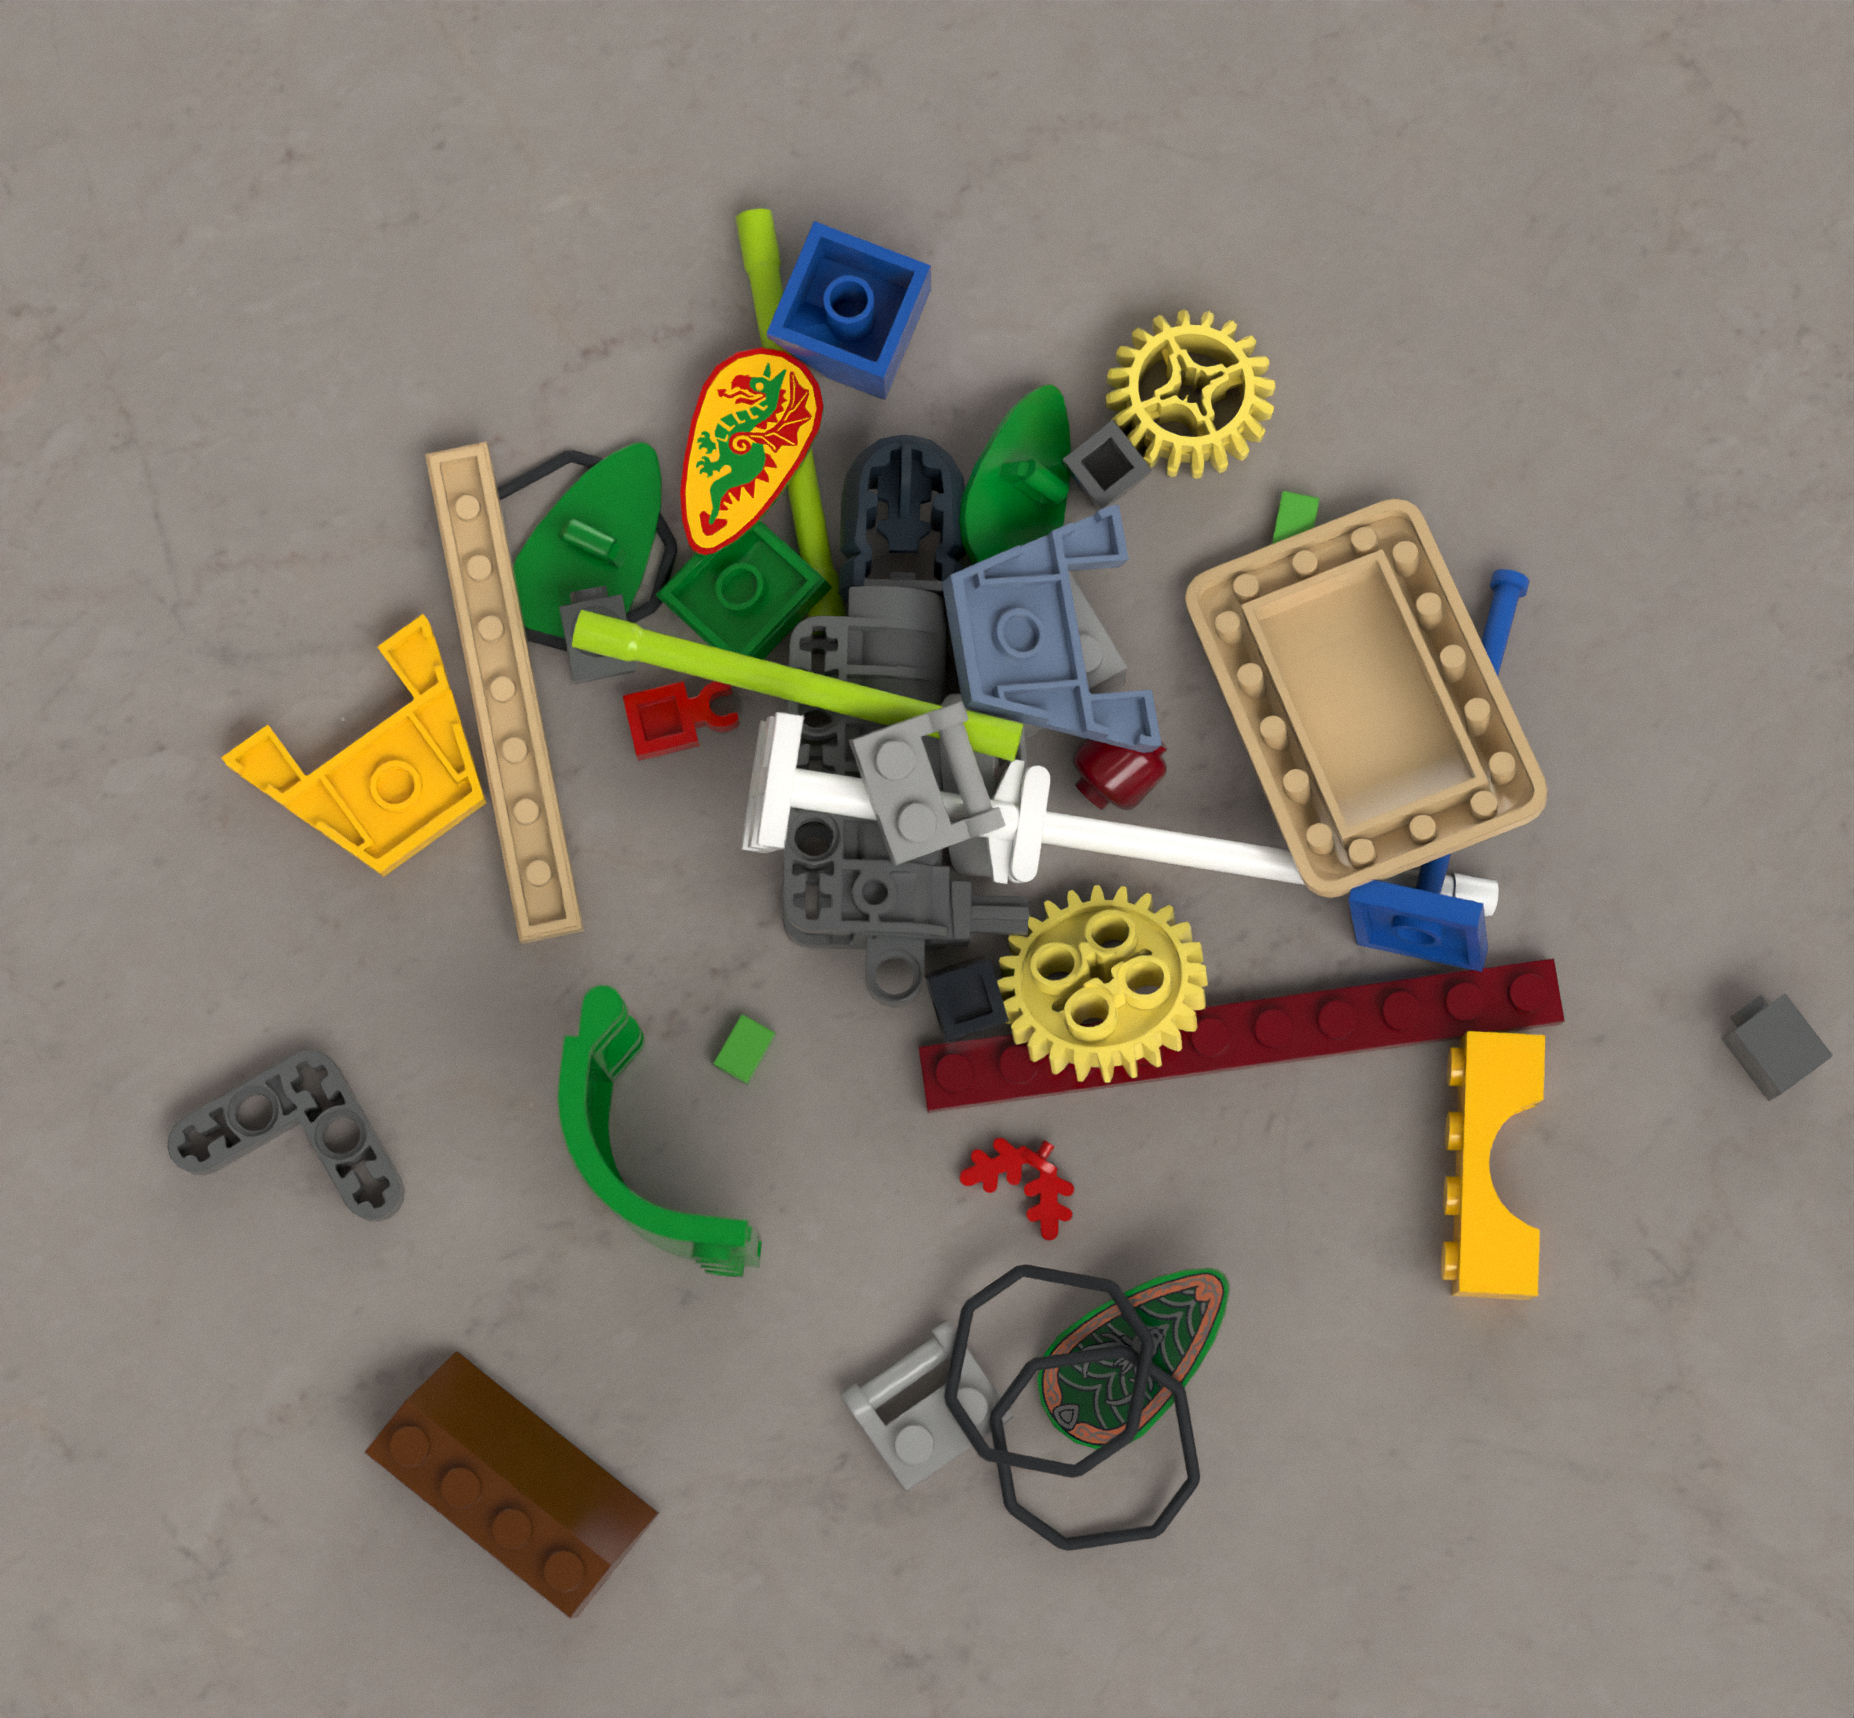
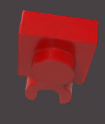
(667, 720)

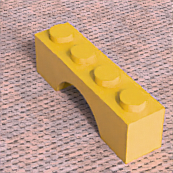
(1490, 1247)

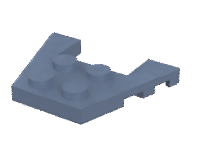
(1022, 640)

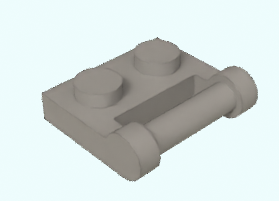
(906, 790)
(927, 1433)

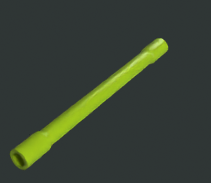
(763, 265)
(632, 643)

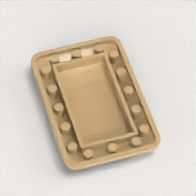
(1365, 698)

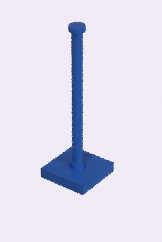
(1422, 919)

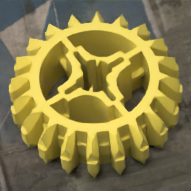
(1214, 381)

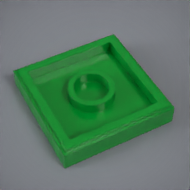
(745, 594)

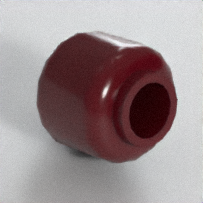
(1117, 773)

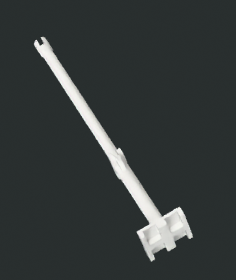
(1023, 804)

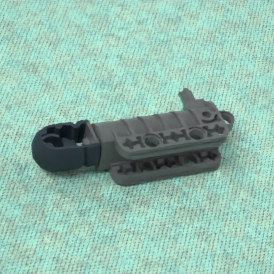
(897, 646)

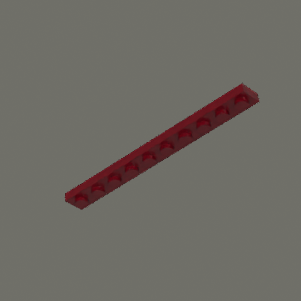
(1266, 1034)

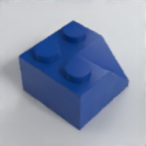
(851, 309)

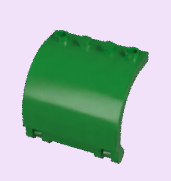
(588, 1068)

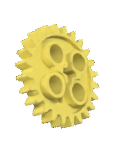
(1103, 983)

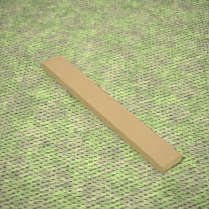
(504, 693)

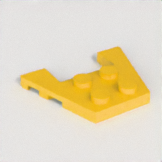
(393, 784)

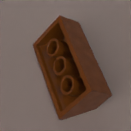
(512, 1484)

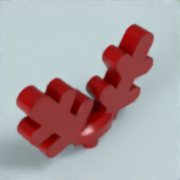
(1047, 1185)

